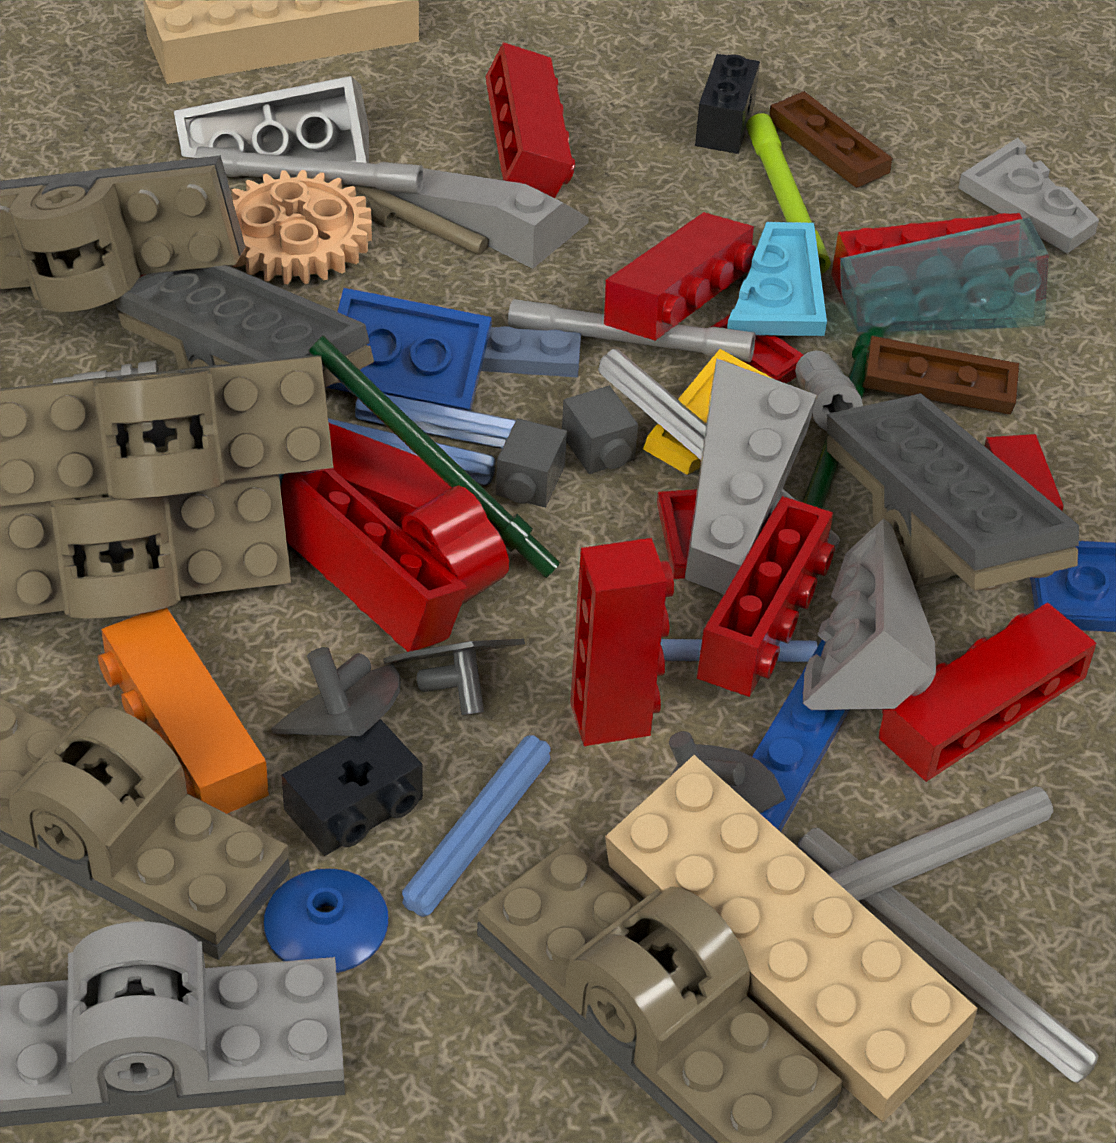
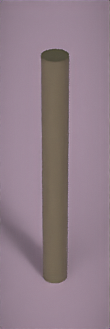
(427, 220)

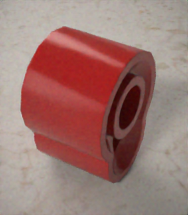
(460, 538)

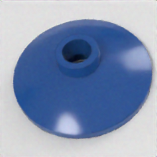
(347, 933)

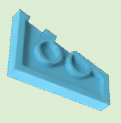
(782, 285)

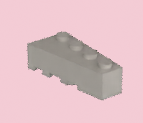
(745, 461)

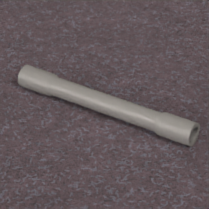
(382, 176)
(681, 337)

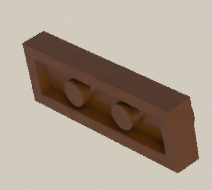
(830, 139)
(941, 375)

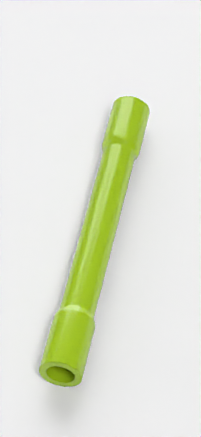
(768, 148)

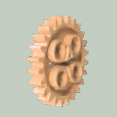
(301, 226)

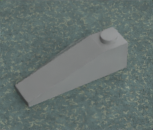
(299, 121)
(510, 214)
(876, 636)

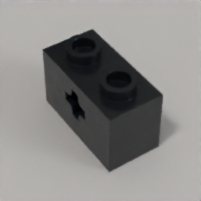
(727, 103)
(353, 788)

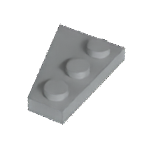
(1016, 184)

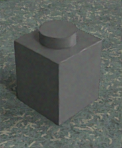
(599, 429)
(531, 463)

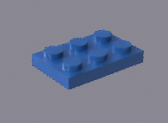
(420, 348)

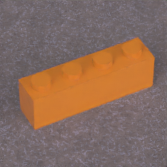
(181, 702)

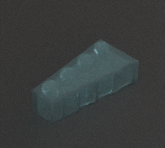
(951, 281)

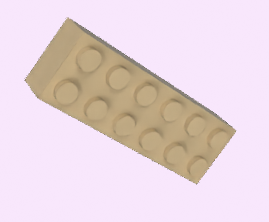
(242, 35)
(810, 946)

